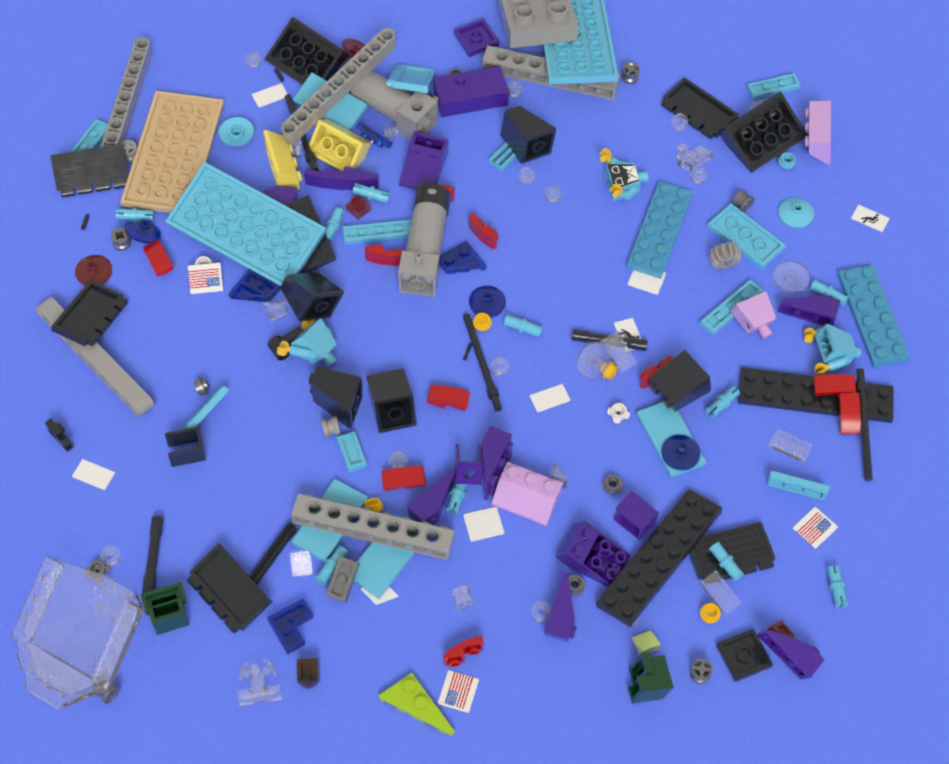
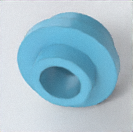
(787, 160)

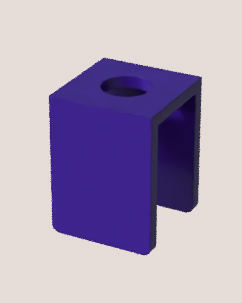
(461, 466)
(635, 515)

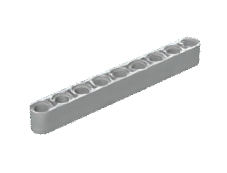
(343, 78)
(128, 93)
(102, 364)

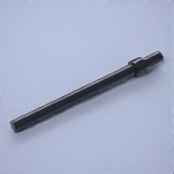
(309, 155)
(861, 388)
(492, 391)

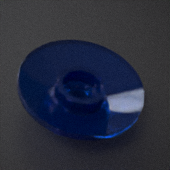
(142, 231)
(492, 306)
(680, 459)

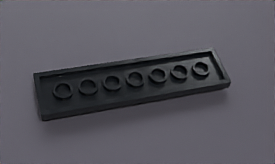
(798, 394)
(658, 558)

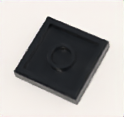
(744, 655)

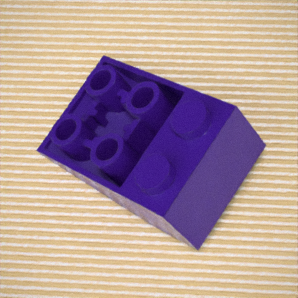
(424, 160)
(495, 452)
(592, 554)

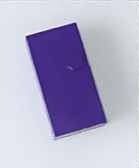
(471, 91)

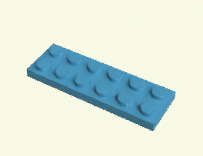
(659, 230)
(873, 316)

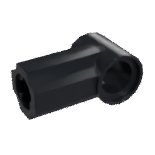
(289, 337)

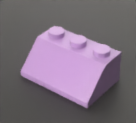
(819, 130)
(527, 494)

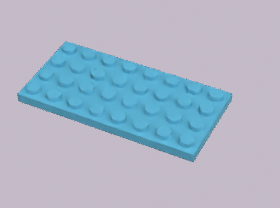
(590, 57)
(245, 225)

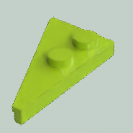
(411, 698)

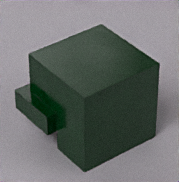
(166, 607)
(649, 678)

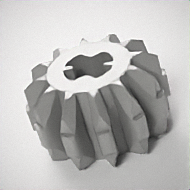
(725, 255)

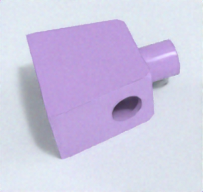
(755, 314)

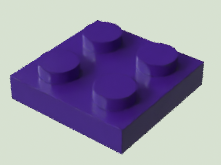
(475, 37)

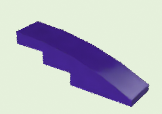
(340, 180)

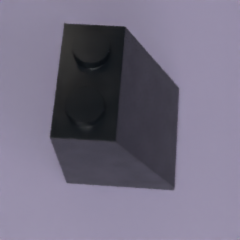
(527, 134)
(311, 295)
(680, 382)
(337, 393)
(391, 400)

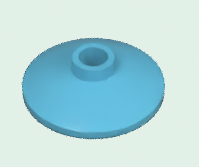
(236, 131)
(796, 218)

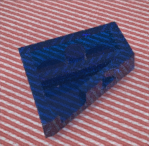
(461, 259)
(254, 288)

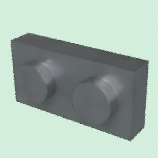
(343, 579)

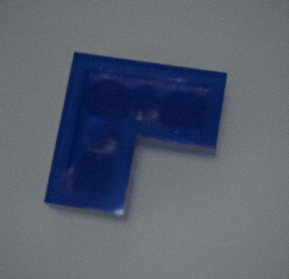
(373, 136)
(286, 622)

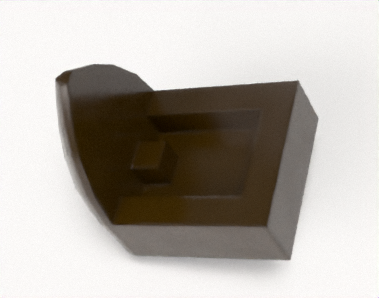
(308, 672)

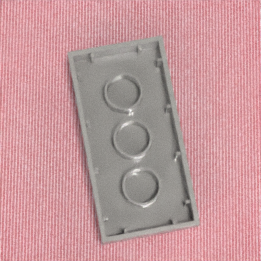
(538, 22)

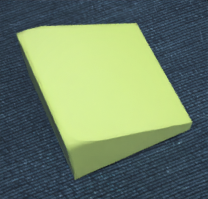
(646, 642)

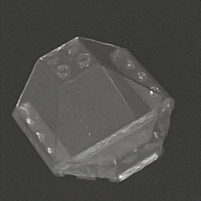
(74, 632)

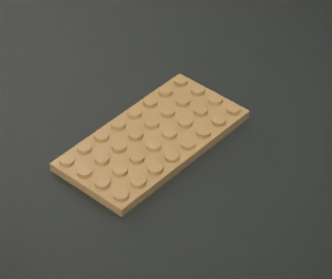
(171, 149)

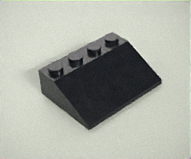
(304, 52)
(763, 132)

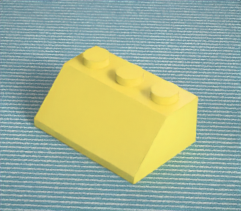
(338, 145)
(281, 161)

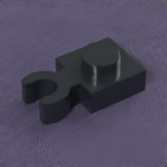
(57, 432)

